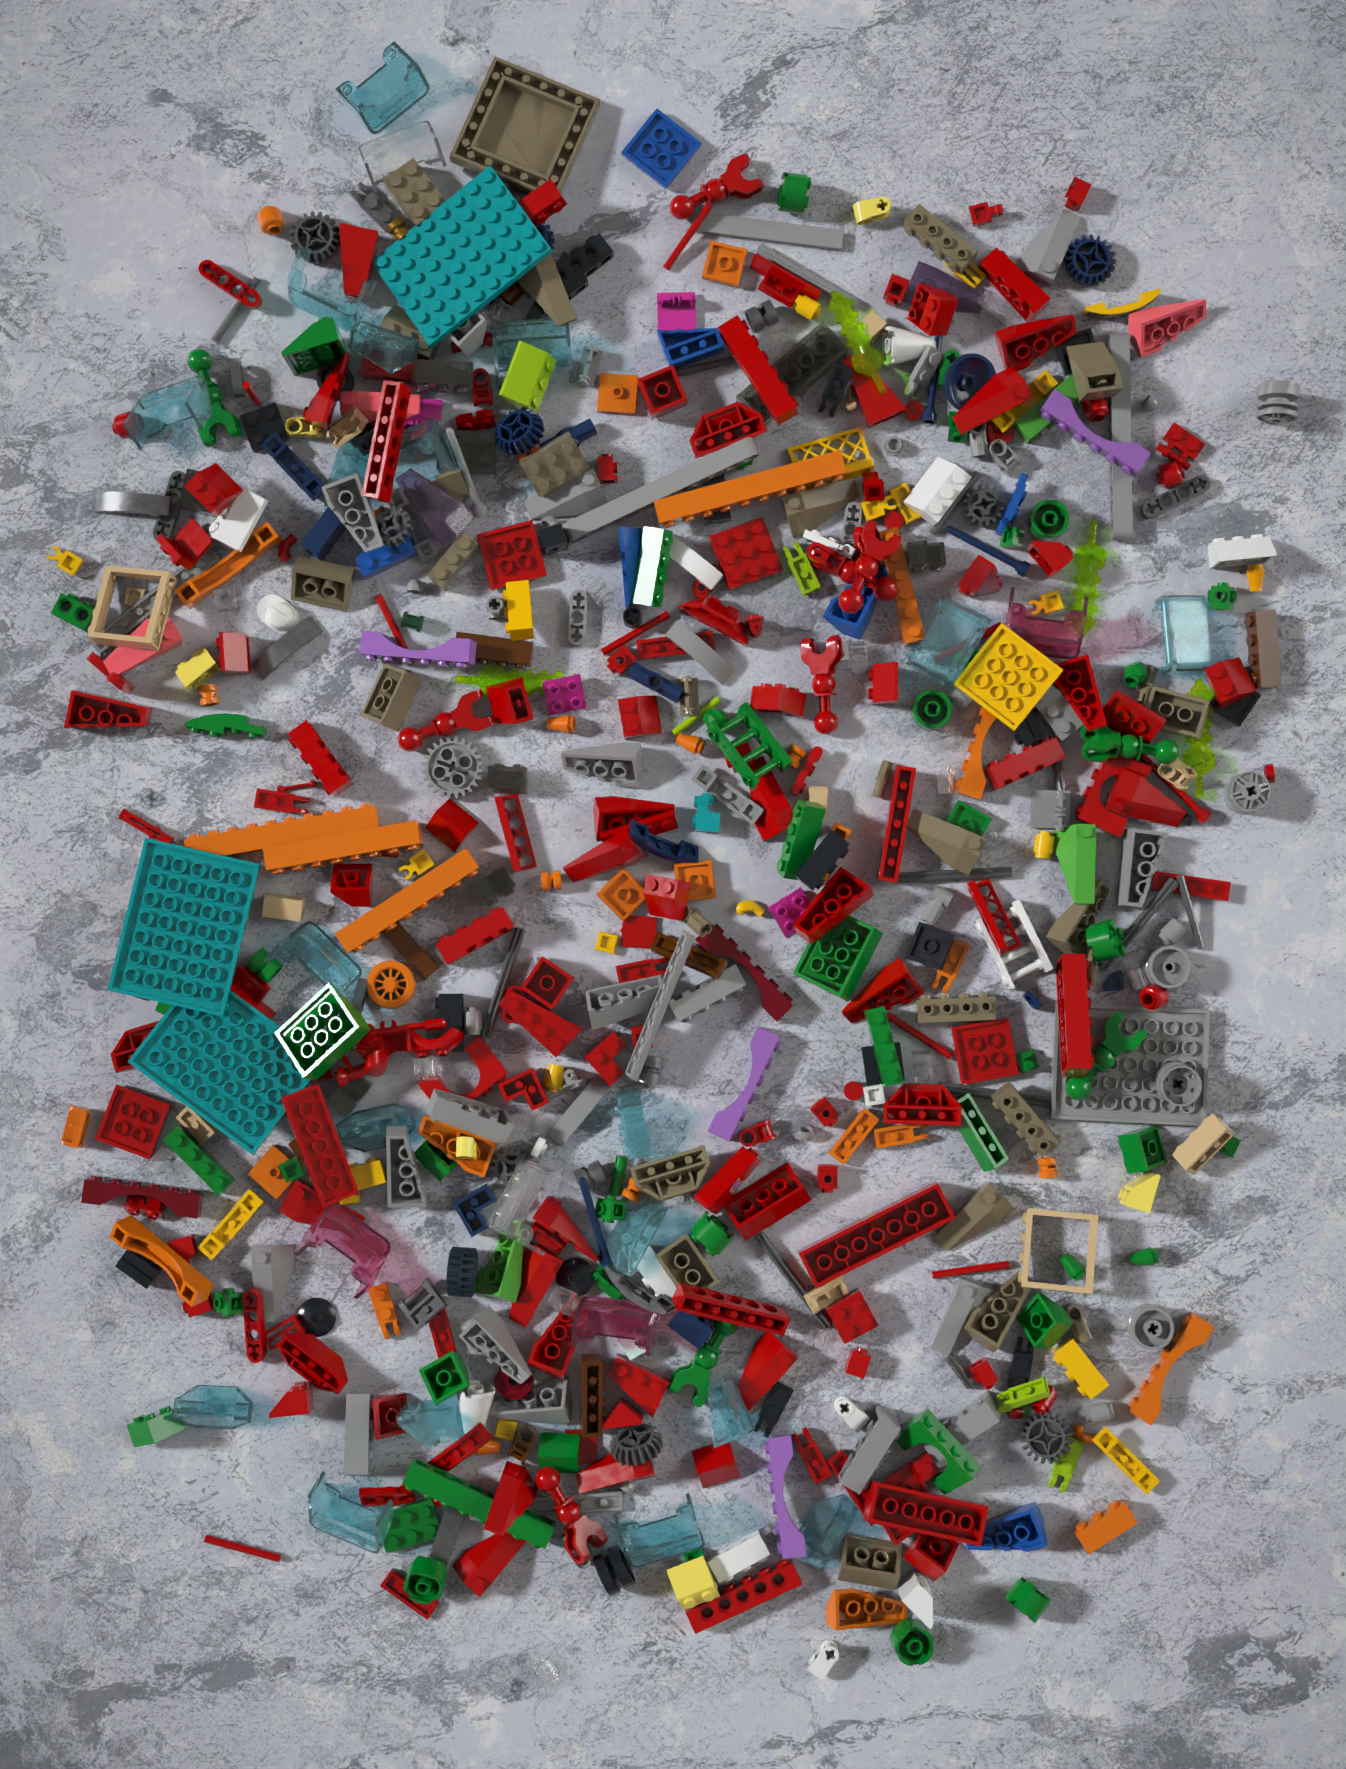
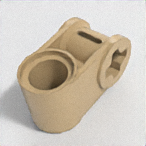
(1178, 774)
(820, 795)

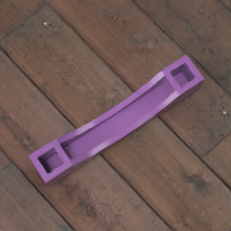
(1126, 455)
(454, 651)
(726, 1120)
(791, 1538)

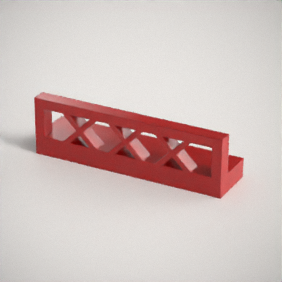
(507, 830)
(987, 916)

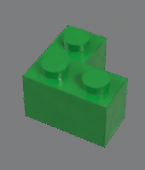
(154, 1428)

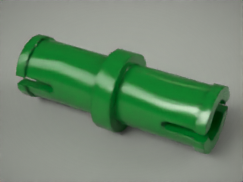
(618, 1175)

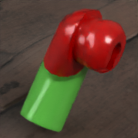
(1019, 1413)

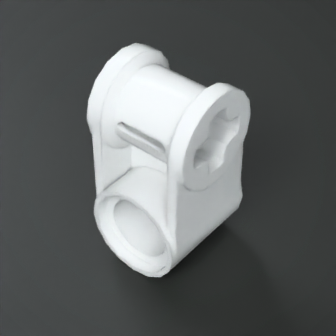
(853, 1415)
(821, 1662)

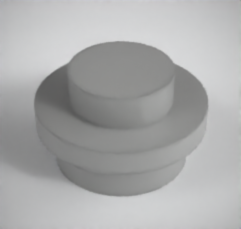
(893, 445)

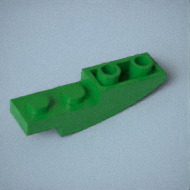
(219, 724)

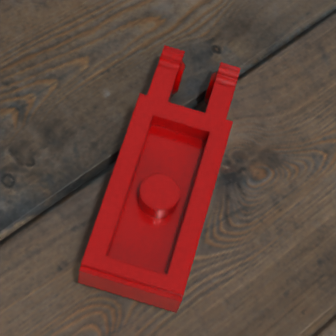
(807, 770)
(279, 801)
(639, 969)
(813, 1458)
(381, 1495)

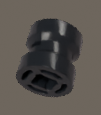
(634, 615)

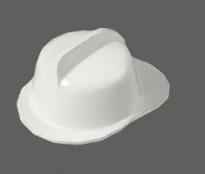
(277, 613)

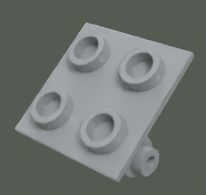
(1050, 809)

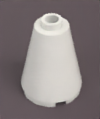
(903, 345)
(475, 1403)

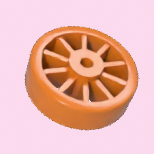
(391, 984)

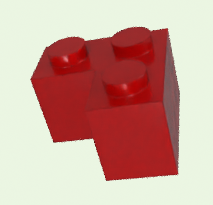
(778, 699)
(602, 1058)
(527, 1084)

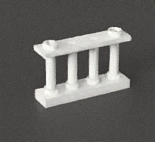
(1033, 945)

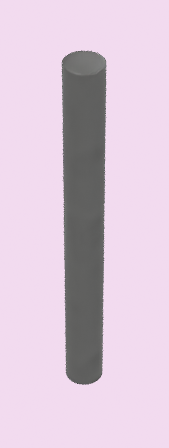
(232, 314)
(935, 529)
(1190, 912)

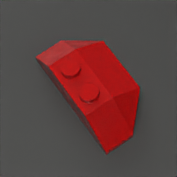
(726, 427)
(717, 616)
(128, 1045)
(922, 1105)
(314, 1361)

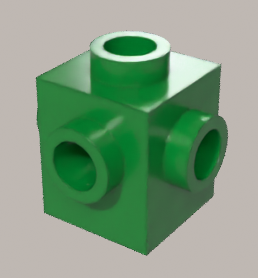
(1215, 594)
(610, 1208)
(228, 1302)

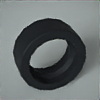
(327, 368)

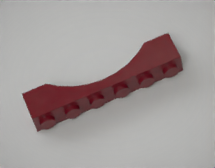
(773, 1000)
(181, 1202)

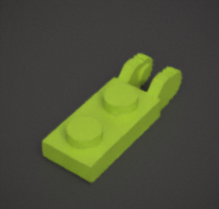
(802, 570)
(1022, 1395)
(1066, 1465)

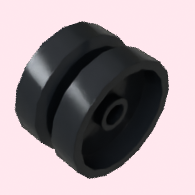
(614, 1570)

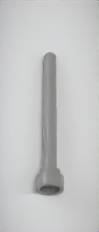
(478, 507)

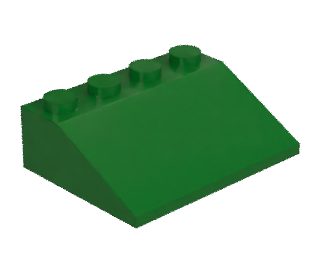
(315, 347)
(839, 957)
(322, 1032)

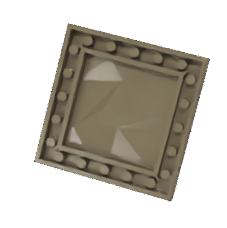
(524, 128)

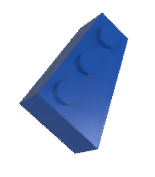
(689, 346)
(385, 558)

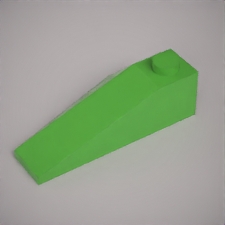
(1077, 859)
(503, 1271)

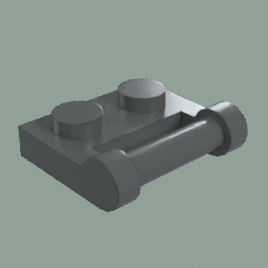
(426, 1308)

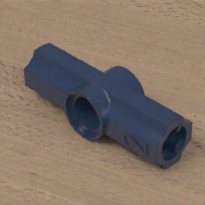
(579, 432)
(666, 688)

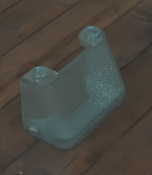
(387, 91)
(1184, 634)
(948, 642)

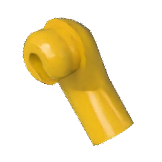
(749, 905)

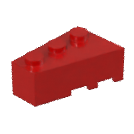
(639, 1383)

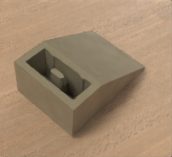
(1094, 371)

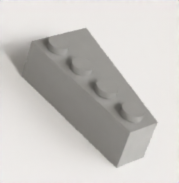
(707, 992)
(621, 1000)
(404, 1178)
(870, 1450)

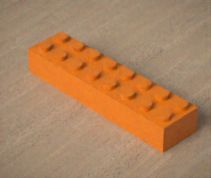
(343, 846)
(408, 899)

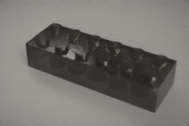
(801, 366)

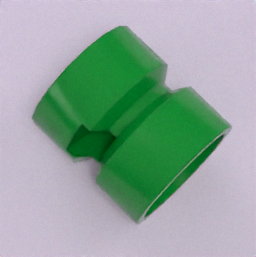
(266, 971)

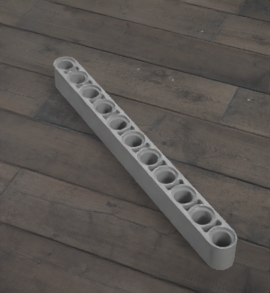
(1120, 431)
(666, 486)

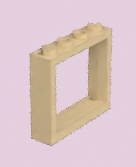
(158, 616)
(1025, 1255)

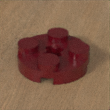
(512, 1392)

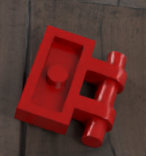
(1183, 442)

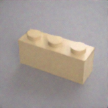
(1203, 1144)

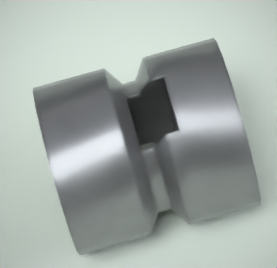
(761, 316)
(651, 1070)
(594, 1175)

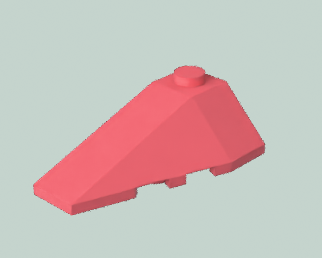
(1159, 324)

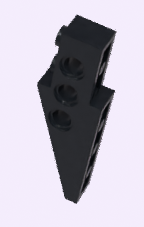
(576, 280)

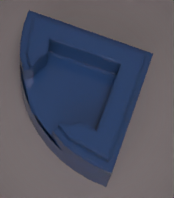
(1114, 981)
(1032, 1000)

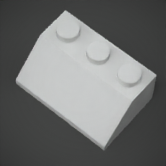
(937, 490)
(238, 520)
(1240, 551)
(917, 1597)

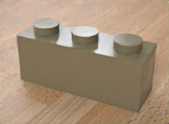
(453, 561)

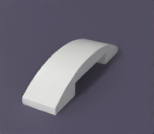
(694, 564)

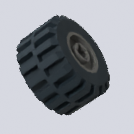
(462, 1271)

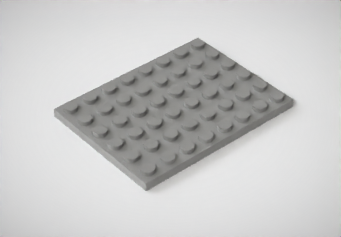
(1128, 1088)

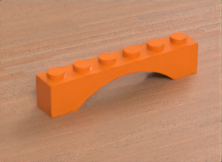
(202, 585)
(905, 600)
(973, 778)
(137, 1238)
(1148, 1401)

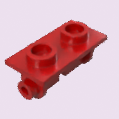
(483, 420)
(754, 625)
(151, 1210)
(549, 1240)

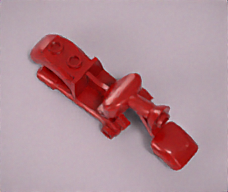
(381, 1043)

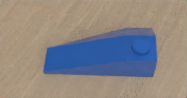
(630, 547)
(854, 623)
(1014, 1530)

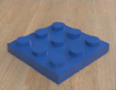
(661, 148)

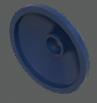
(975, 370)

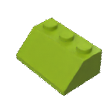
(527, 377)

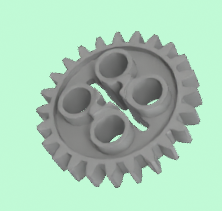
(459, 752)

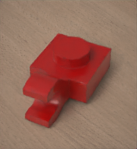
(982, 213)

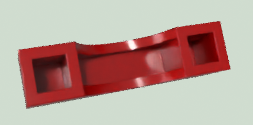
(187, 1249)

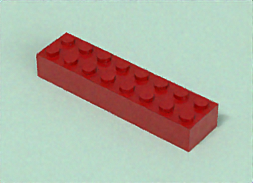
(876, 1234)

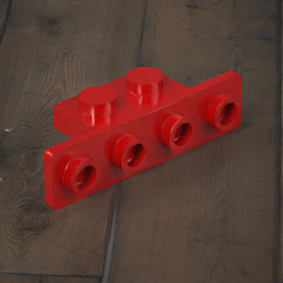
(780, 283)
(252, 990)

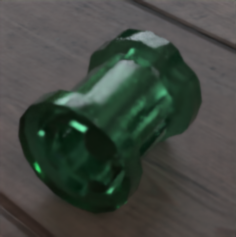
(412, 621)

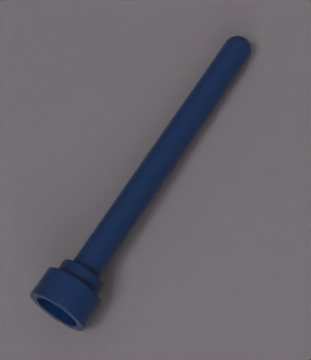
(929, 415)
(1020, 567)
(604, 1256)

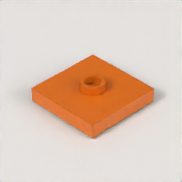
(724, 264)
(617, 393)
(700, 877)
(622, 894)
(268, 1173)

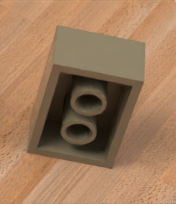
(413, 191)
(553, 464)
(1183, 713)

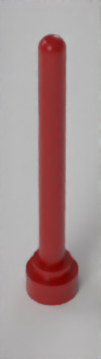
(1201, 813)

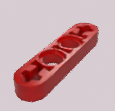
(231, 282)
(258, 1325)

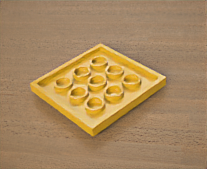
(1008, 677)

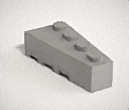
(1057, 714)
(1138, 864)
(470, 1115)
(969, 1422)
(358, 1435)

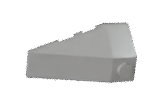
(612, 762)

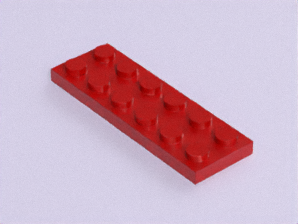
(319, 1145)

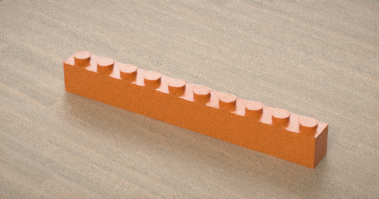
(750, 488)
(254, 837)

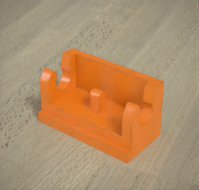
(76, 1126)

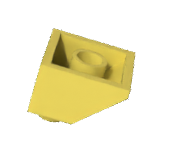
(197, 669)
(1140, 1192)
(693, 1583)

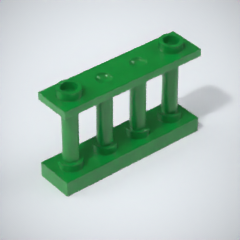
(758, 731)

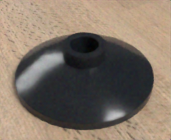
(583, 1273)
(325, 1312)

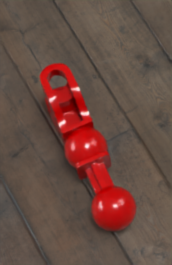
(716, 190)
(837, 565)
(866, 566)
(823, 683)
(446, 723)
(577, 1527)

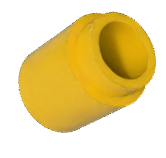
(807, 307)
(1043, 844)
(554, 1078)

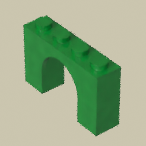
(929, 1430)

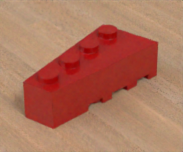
(1014, 285)
(101, 711)
(475, 935)

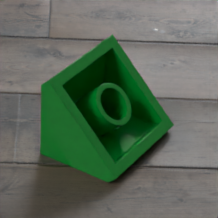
(559, 1451)

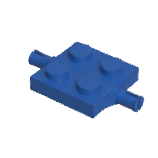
(1011, 510)

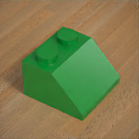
(1142, 1149)
(434, 1160)
(1043, 1321)
(445, 1377)

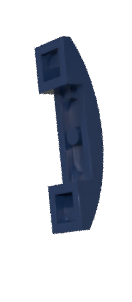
(293, 466)
(682, 852)

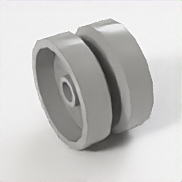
(1178, 966)
(1139, 1321)

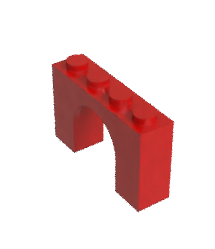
(1092, 809)
(489, 1066)

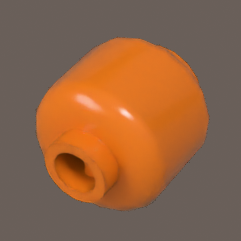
(270, 220)

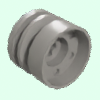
(1278, 401)
(1237, 796)
(1188, 1083)

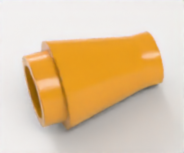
(1255, 576)

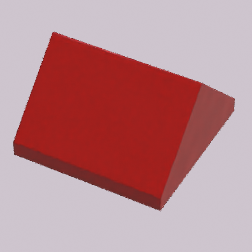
(451, 825)
(385, 1412)
(623, 1415)
(715, 1464)

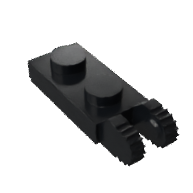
(836, 386)
(1020, 1364)
(773, 1406)

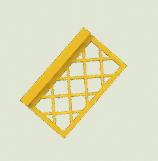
(853, 469)

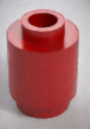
(1045, 1404)

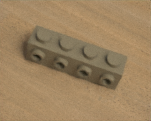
(939, 239)
(955, 1009)
(1025, 1119)

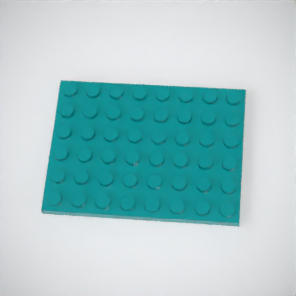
(461, 256)
(184, 927)
(223, 1068)

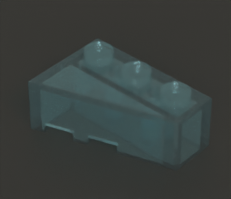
(383, 346)
(632, 1124)
(728, 1411)

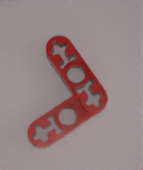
(116, 679)

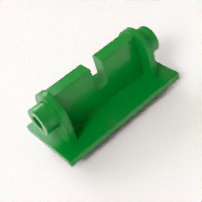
(605, 1284)

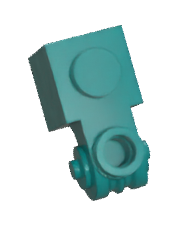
(705, 820)

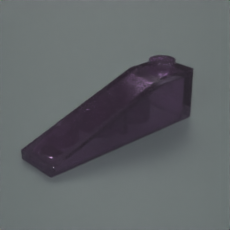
(936, 278)
(438, 510)

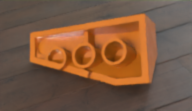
(444, 1137)
(859, 1609)

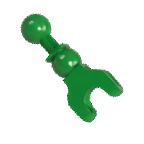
(200, 362)
(1110, 743)
(1105, 1055)
(698, 1370)

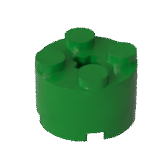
(792, 193)
(1044, 510)
(920, 708)
(1105, 940)
(711, 1233)
(425, 1580)
(1027, 1600)
(912, 1642)

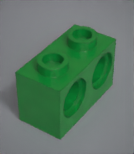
(73, 616)

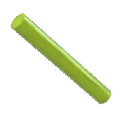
(692, 719)

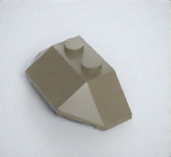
(672, 1174)

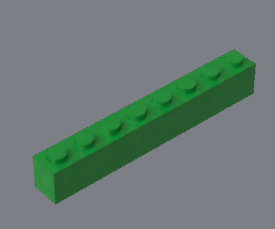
(473, 1501)

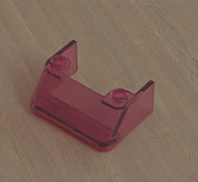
(1048, 636)
(353, 1240)
(614, 1319)

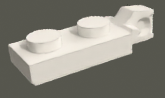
(844, 550)

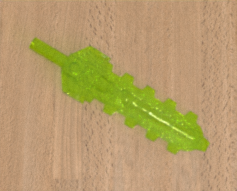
(865, 358)
(1089, 559)
(494, 674)
(1199, 755)

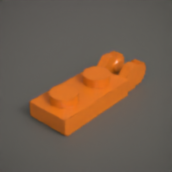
(952, 965)
(897, 1135)
(384, 1308)

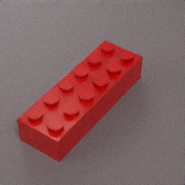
(1074, 1015)
(925, 1513)

